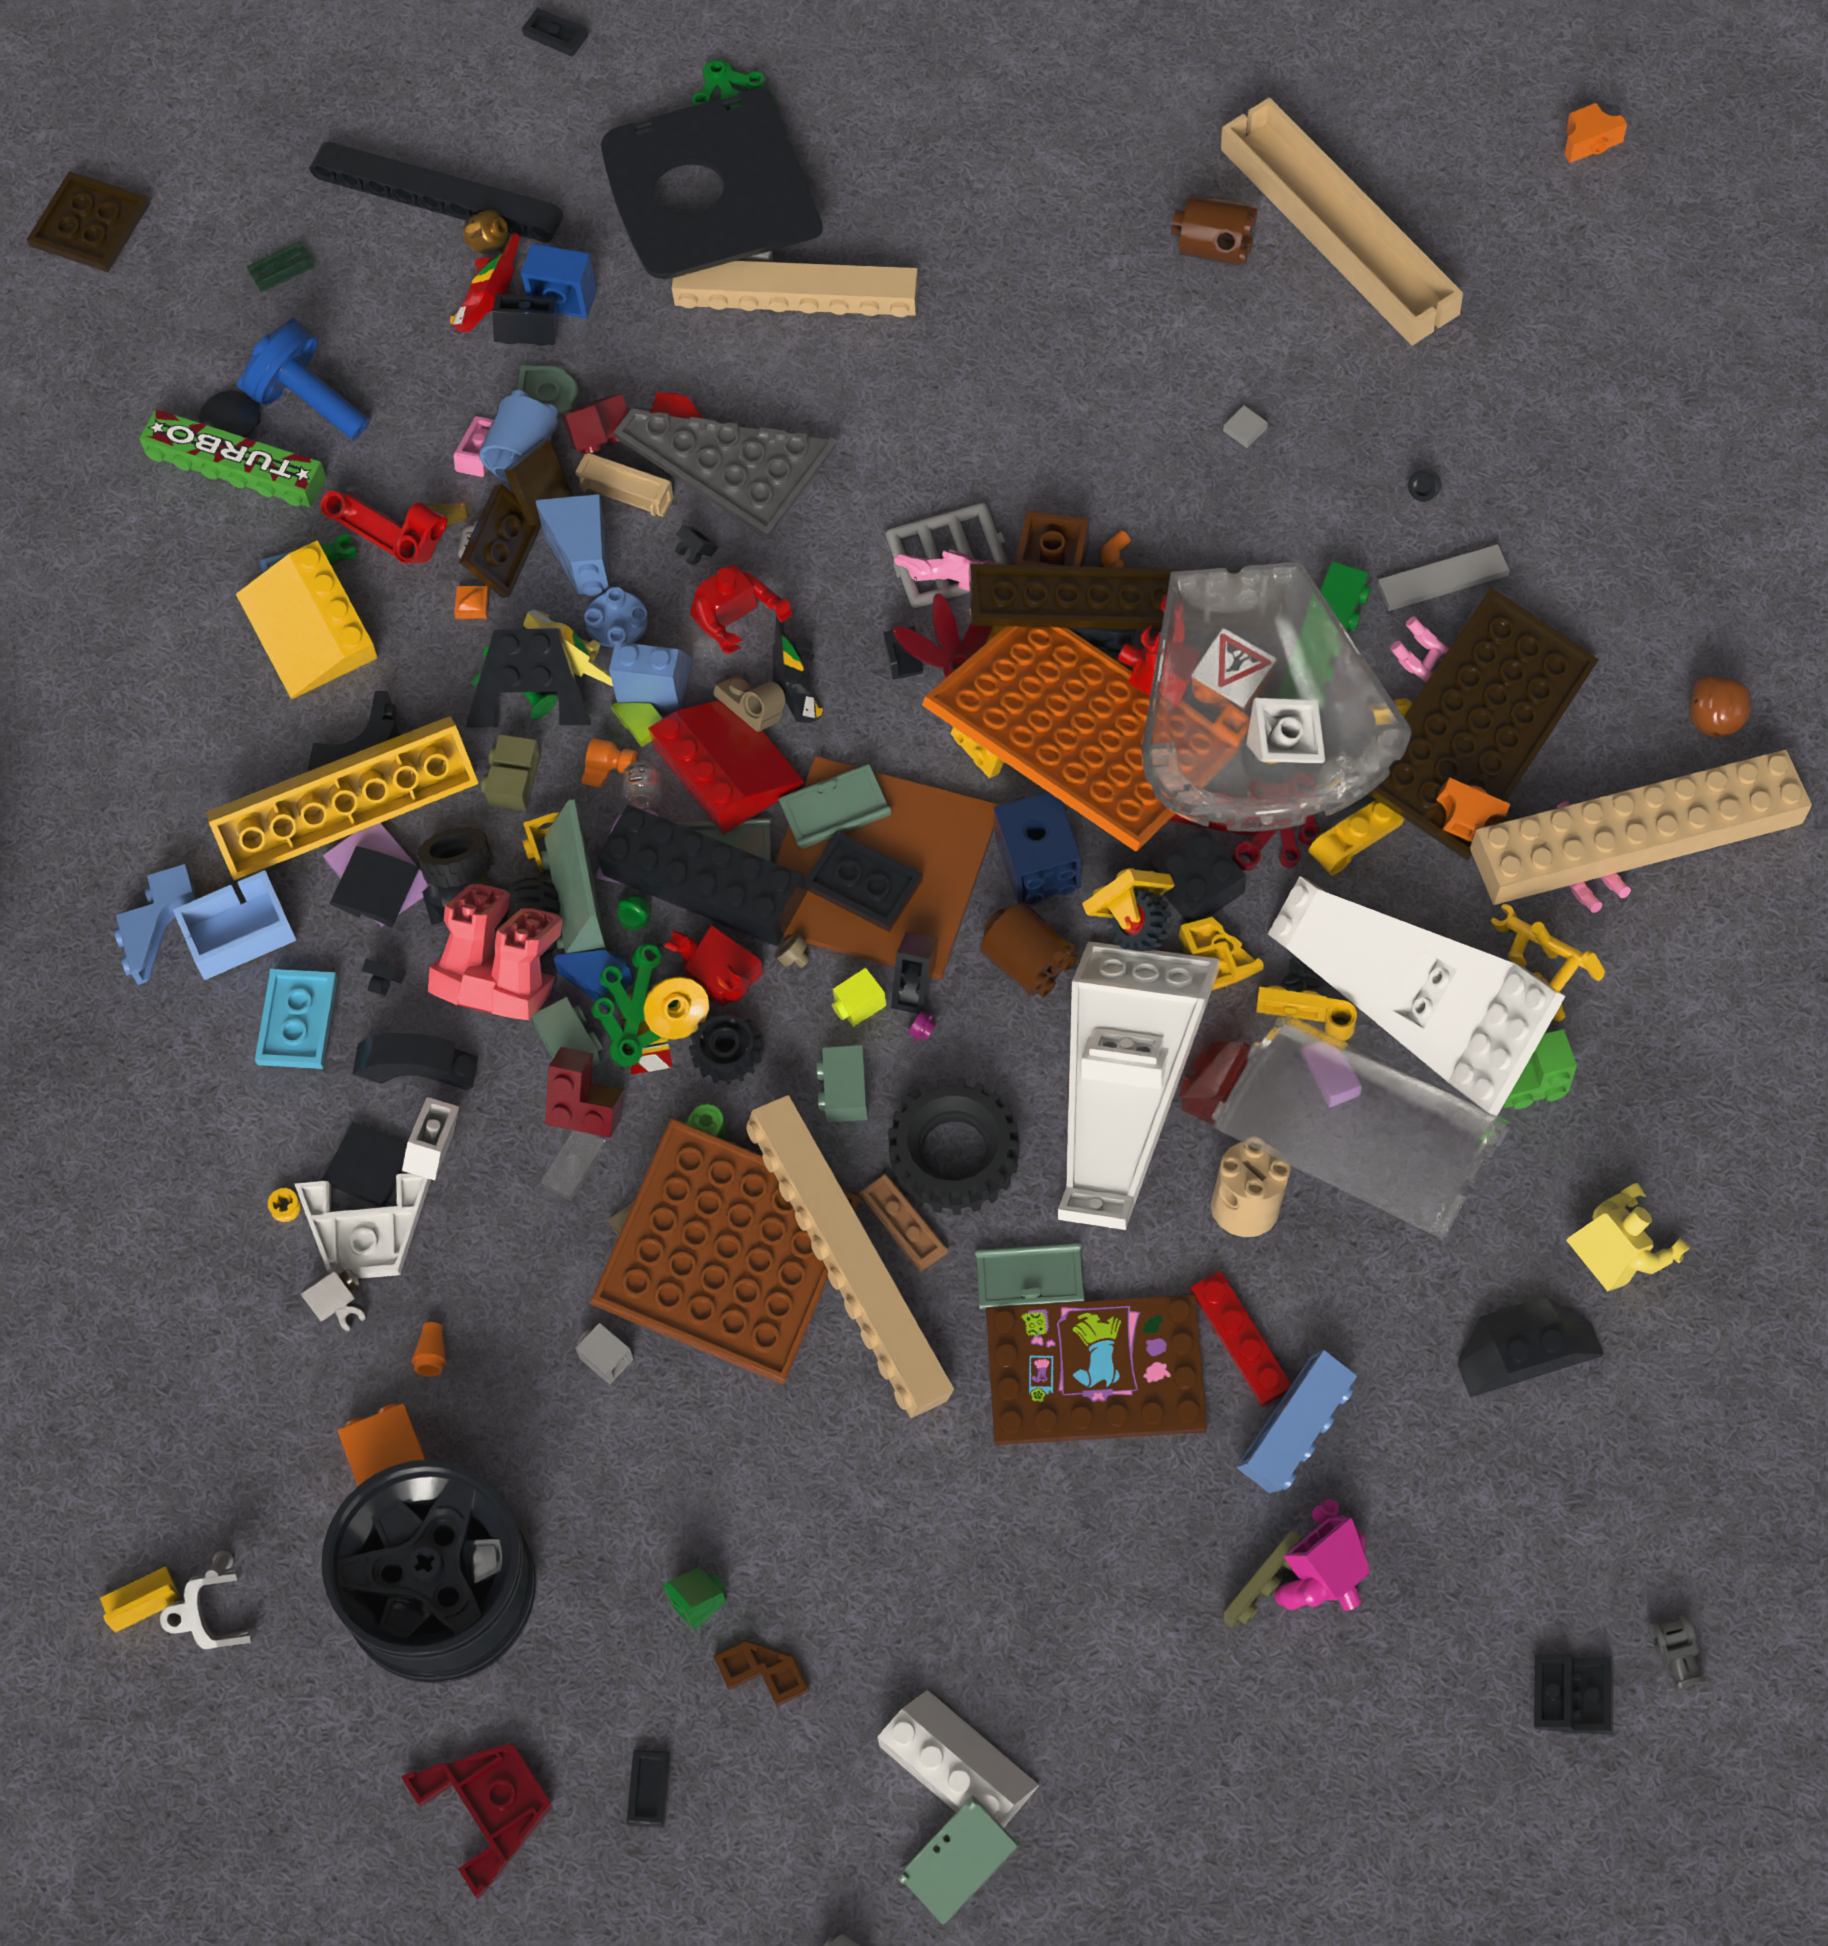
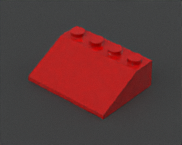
(723, 763)

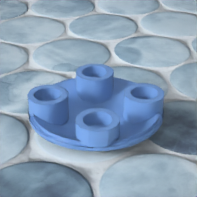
(616, 618)

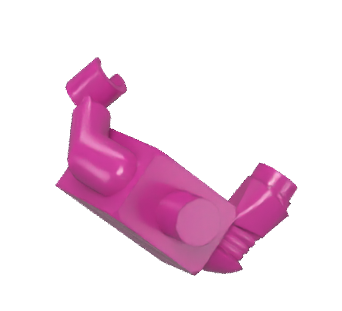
(1326, 1562)

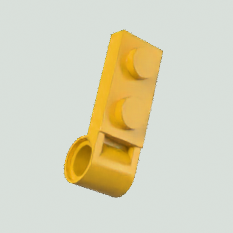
(1343, 841)
(1309, 1006)

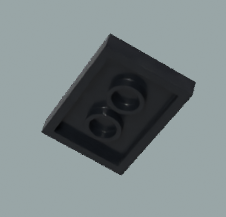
(863, 881)

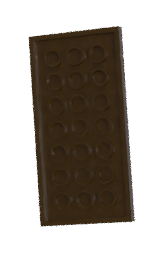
(1484, 713)

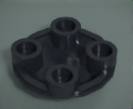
(231, 412)

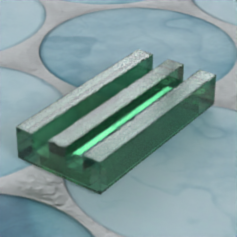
(282, 270)

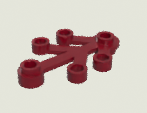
(1253, 848)

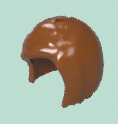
(1719, 706)

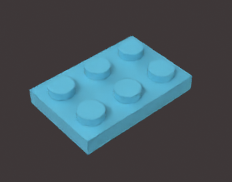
(296, 1018)

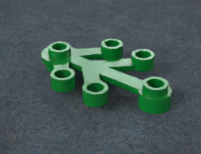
(722, 81)
(630, 1008)

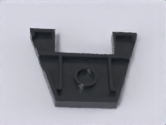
(524, 664)

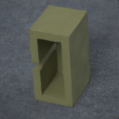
(511, 772)

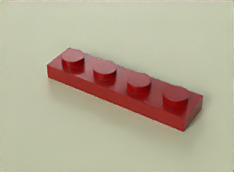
(1241, 1338)

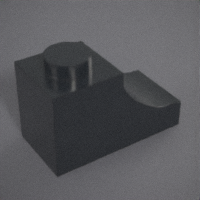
(913, 972)

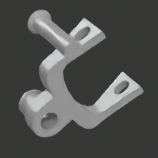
(190, 1609)

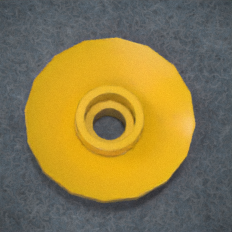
(681, 1019)

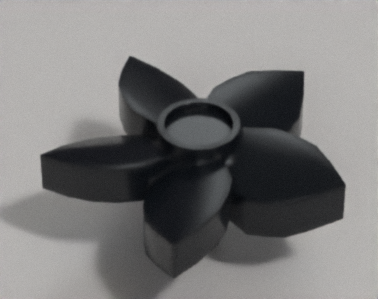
(1302, 977)

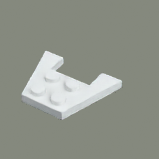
(365, 1240)

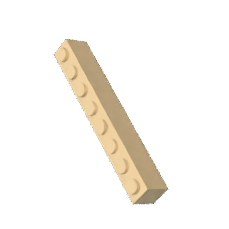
(801, 288)

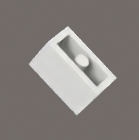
(430, 1138)

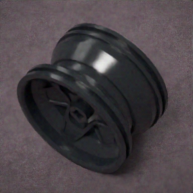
(430, 1571)

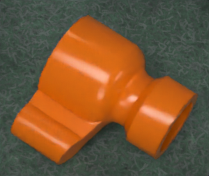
(602, 758)

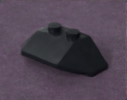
(1525, 1345)

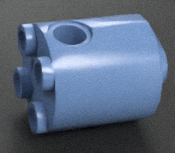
(516, 429)

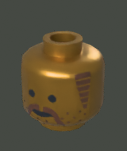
(485, 231)

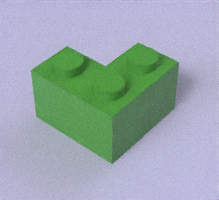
(1546, 1073)

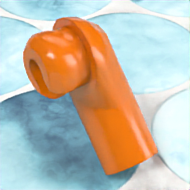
(1111, 550)

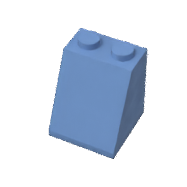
(578, 539)
(650, 675)

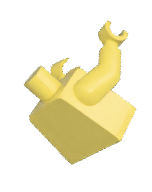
(1617, 1244)

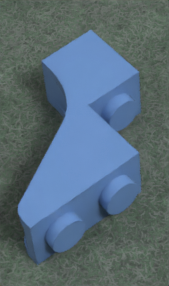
(143, 928)

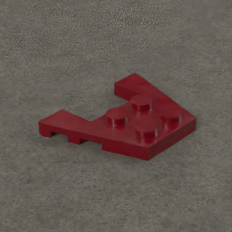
(500, 1799)

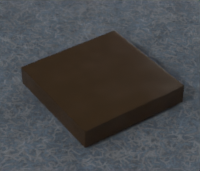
(537, 477)

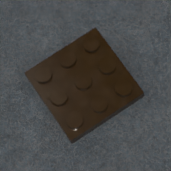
(88, 221)

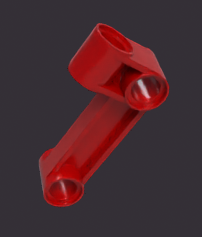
(421, 526)

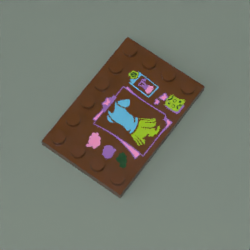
(1095, 1370)

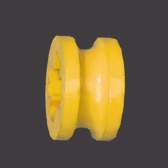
(275, 1201)

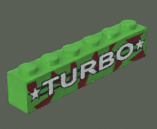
(233, 458)

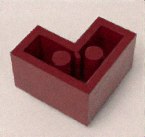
(594, 422)
(577, 1102)

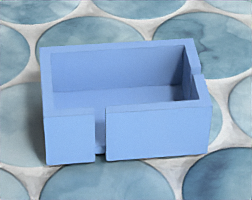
(231, 933)

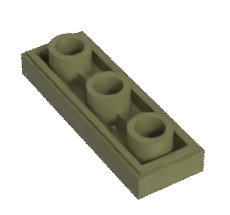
(1263, 1582)

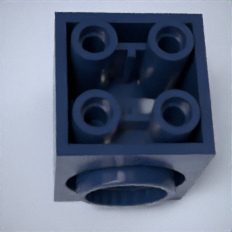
(1037, 848)

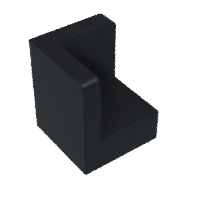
(901, 662)

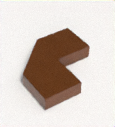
(751, 1660)

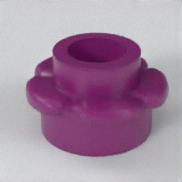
(922, 1026)

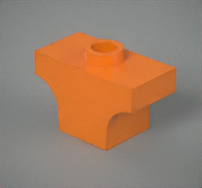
(1592, 132)
(1469, 808)

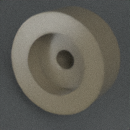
(792, 951)

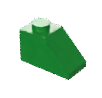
(695, 1596)

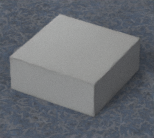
(1245, 426)

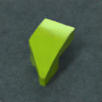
(637, 719)

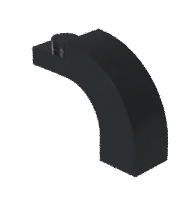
(378, 730)
(413, 1054)

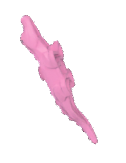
(952, 566)

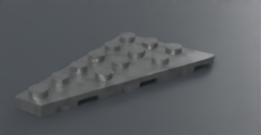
(738, 468)

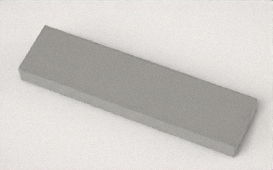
(1443, 577)

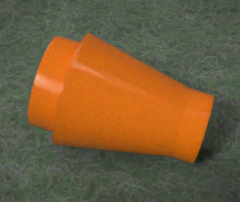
(430, 1352)

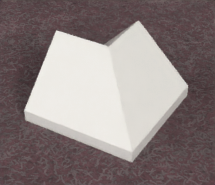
(1286, 731)

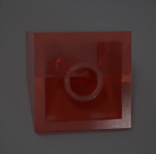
(1214, 1078)

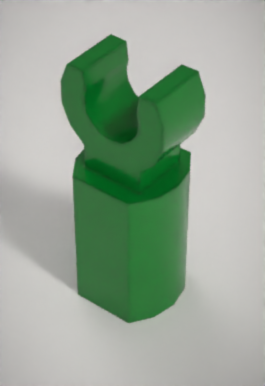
(335, 550)

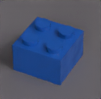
(561, 275)

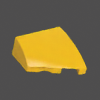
(1209, 939)

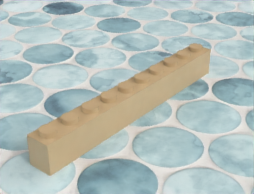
(849, 1257)

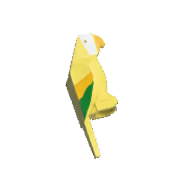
(580, 651)

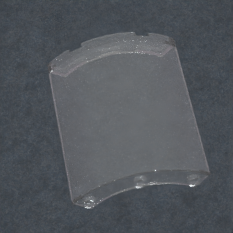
(1360, 1124)

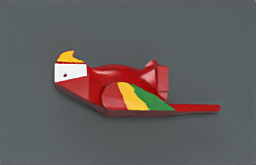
(491, 279)

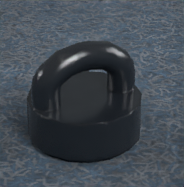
(1424, 485)

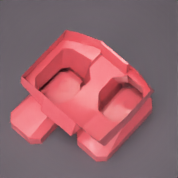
(501, 980)

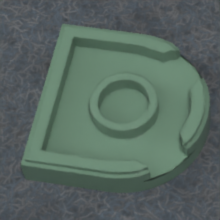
(549, 386)

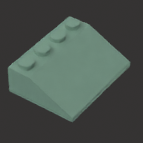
(573, 879)

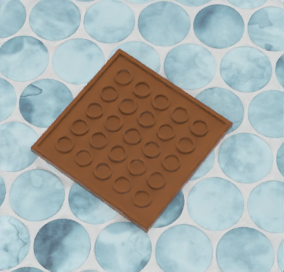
(927, 831)
(715, 1256)

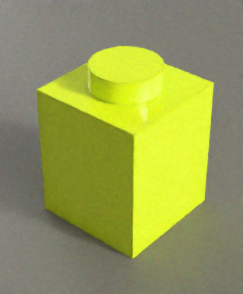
(858, 998)

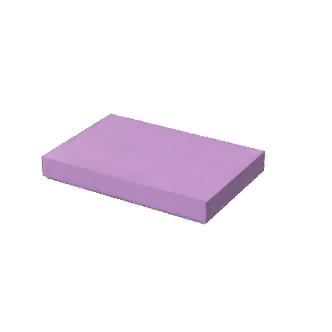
(379, 840)

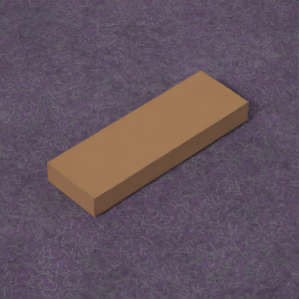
(903, 1222)

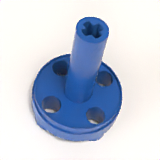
(282, 362)

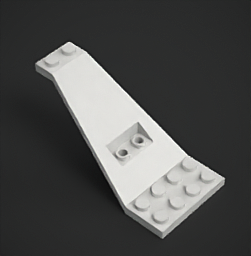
(1441, 999)
(1127, 1053)

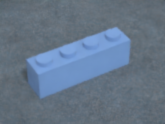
(1297, 1422)

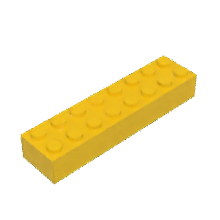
(341, 798)

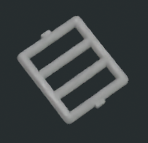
(923, 527)

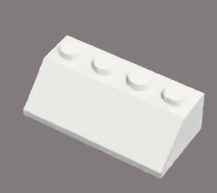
(955, 1759)

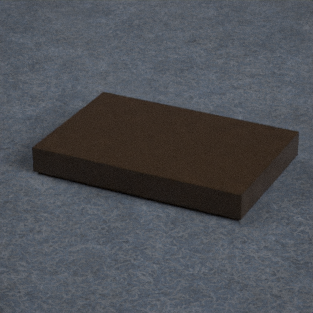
(500, 542)

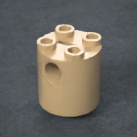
(1248, 1191)

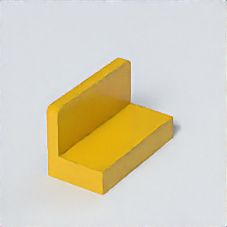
(139, 1599)

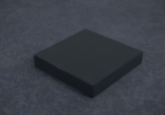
(367, 1165)

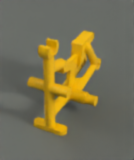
(1552, 948)

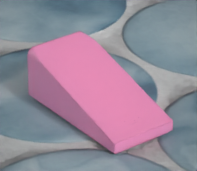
(467, 454)

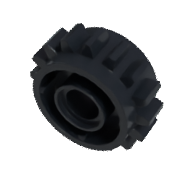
(721, 1031)

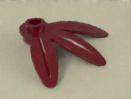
(946, 631)

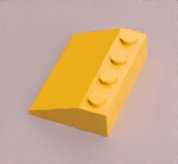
(306, 621)

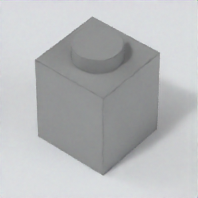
(603, 1353)

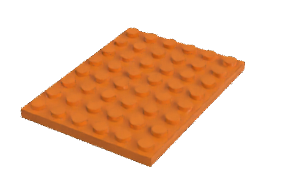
(1060, 720)

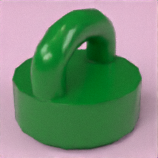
(633, 913)

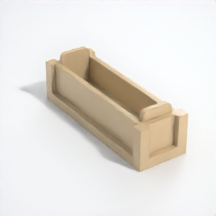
(625, 484)

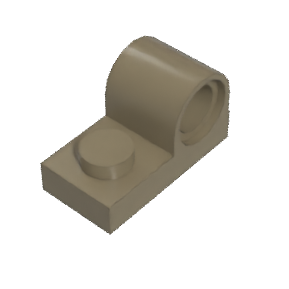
(756, 706)

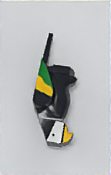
(794, 675)

